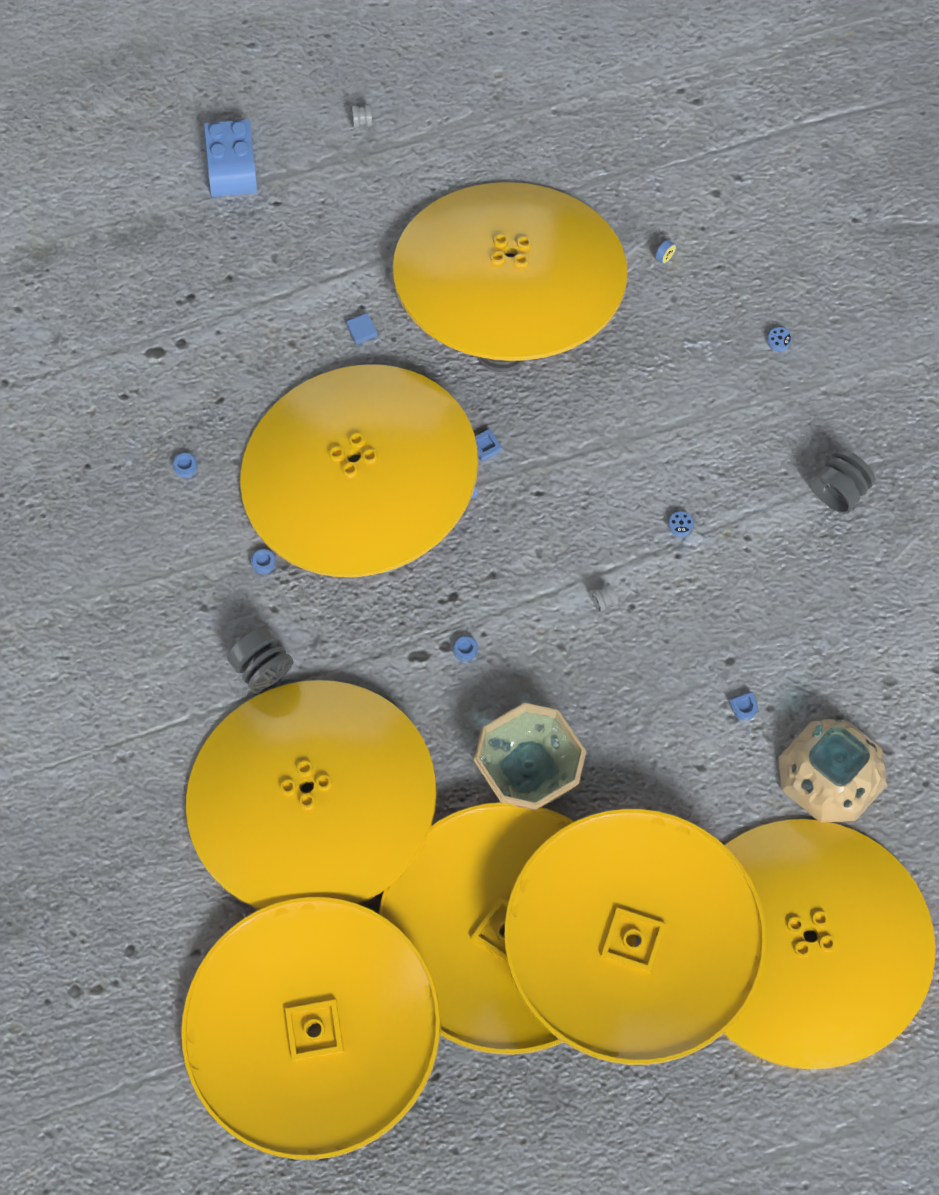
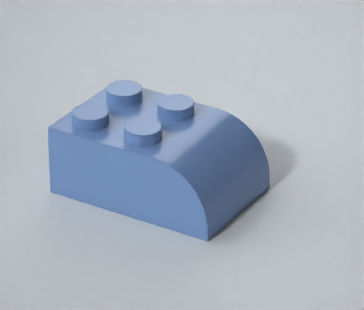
(230, 158)

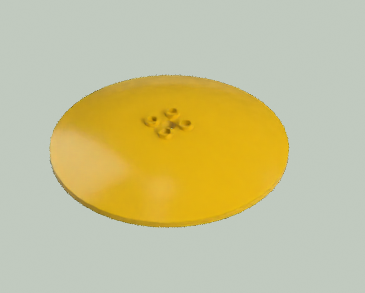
(500, 307)
(366, 513)
(344, 836)
(645, 879)
(453, 911)
(871, 955)
(253, 1014)

